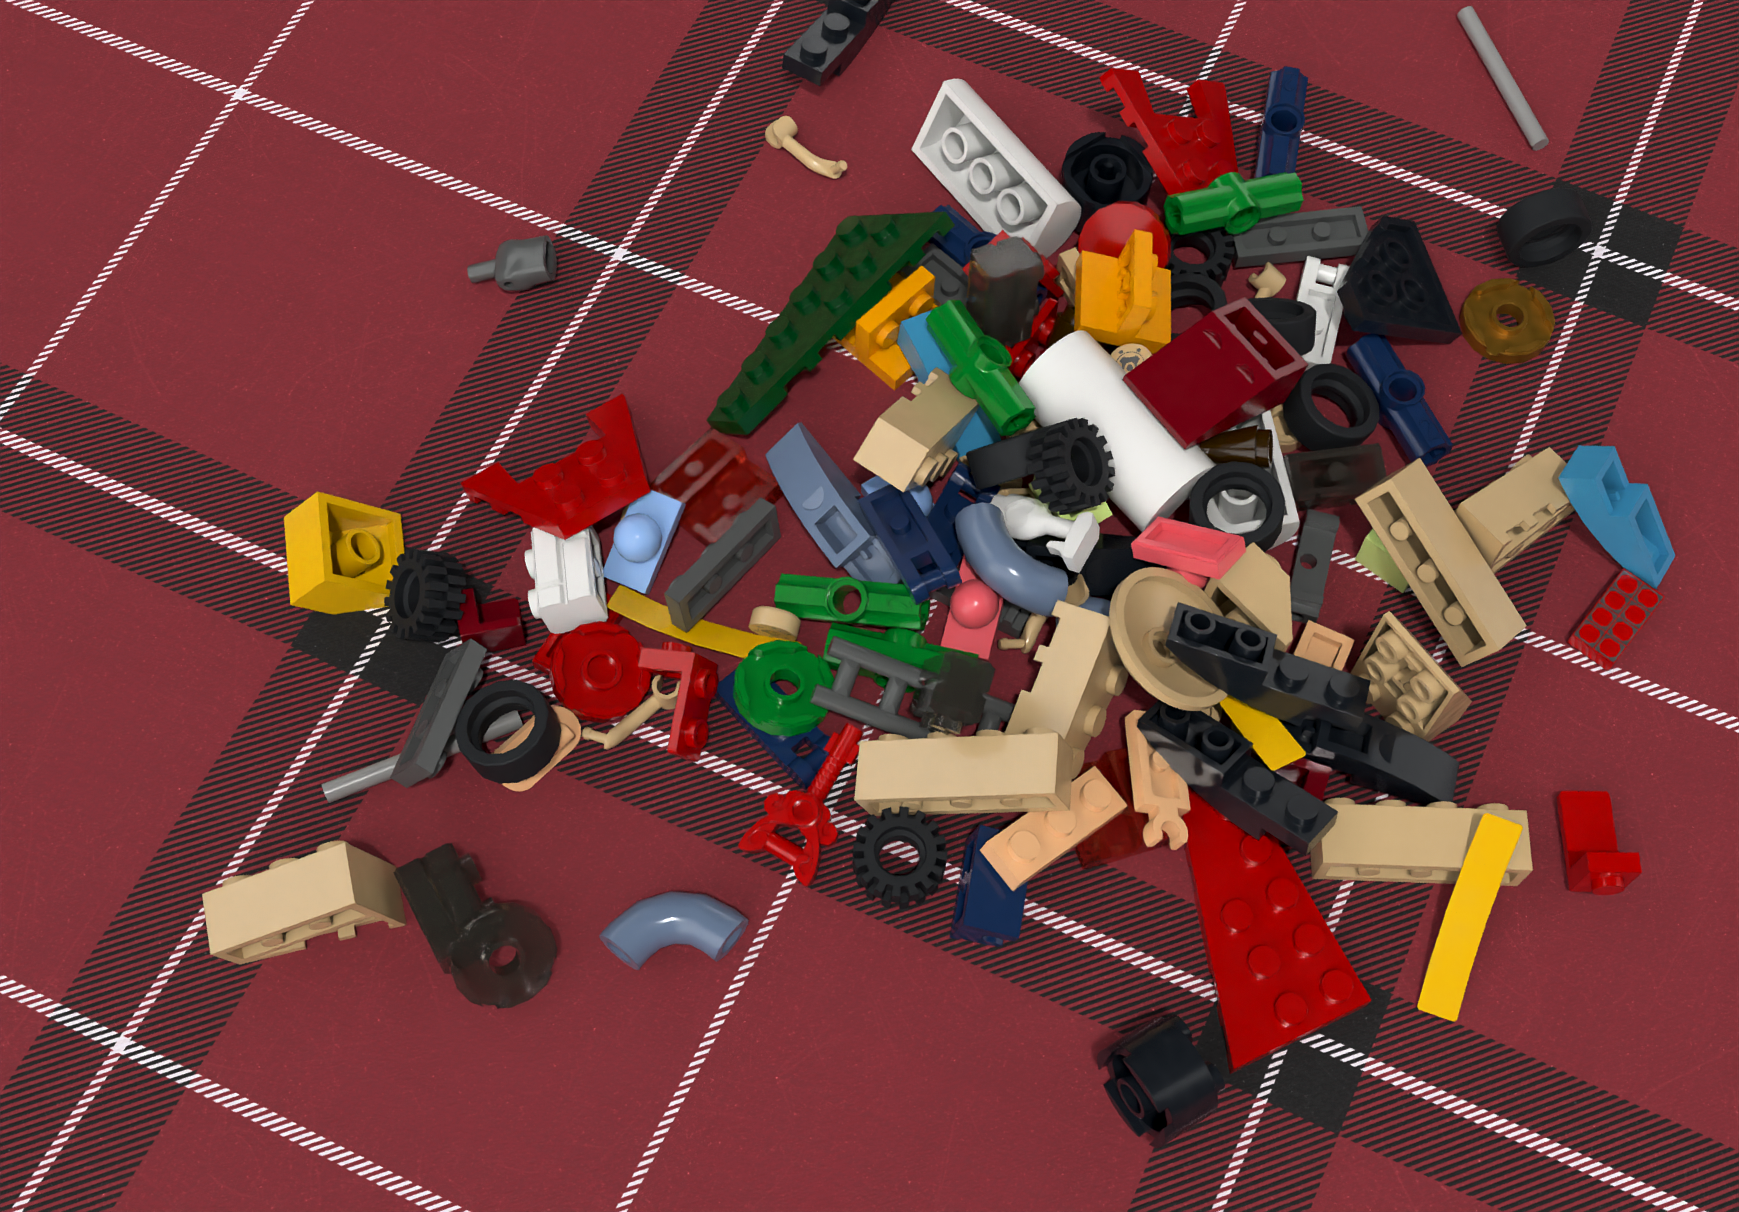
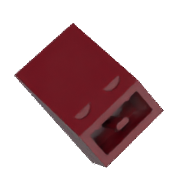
(1217, 374)

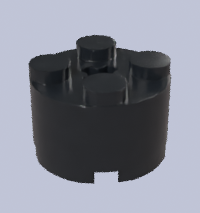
(1105, 171)
(1160, 1080)

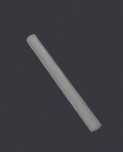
(1503, 78)
(382, 770)

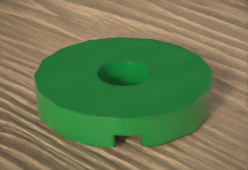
(776, 712)

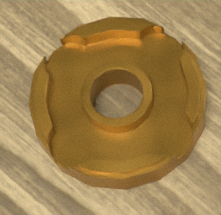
(1496, 340)

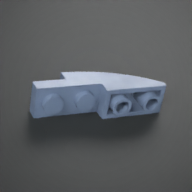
(828, 506)

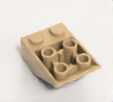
(1408, 682)

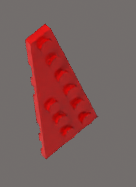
(1263, 940)

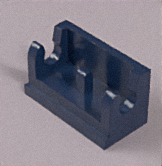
(984, 904)

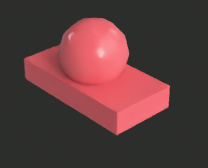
(1189, 549)
(973, 615)

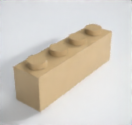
(1441, 563)
(965, 773)
(1410, 842)

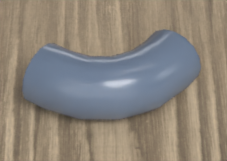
(1006, 566)
(673, 920)

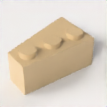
(918, 436)
(1516, 508)
(1074, 682)
(301, 900)

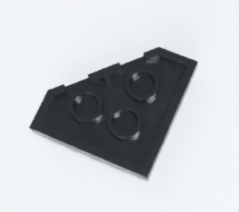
(1396, 287)

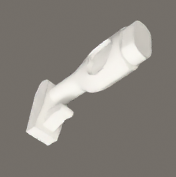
(1029, 519)

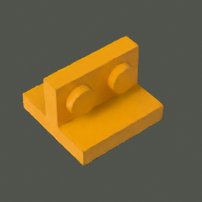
(1124, 296)
(876, 332)

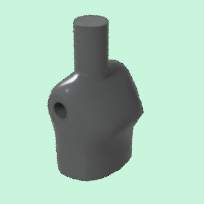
(518, 264)

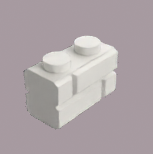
(567, 580)

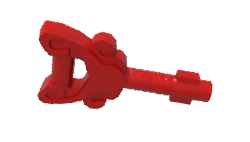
(805, 812)

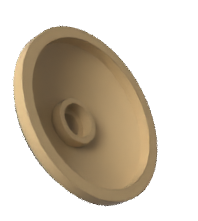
(1139, 628)

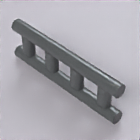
(900, 676)

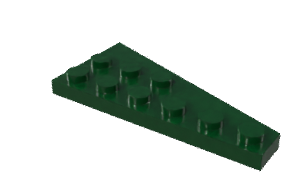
(835, 294)

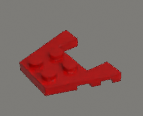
(1181, 149)
(578, 488)

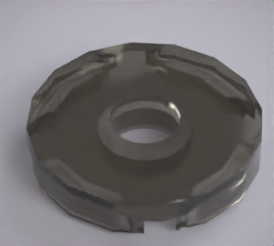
(485, 932)

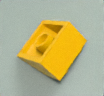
(340, 554)

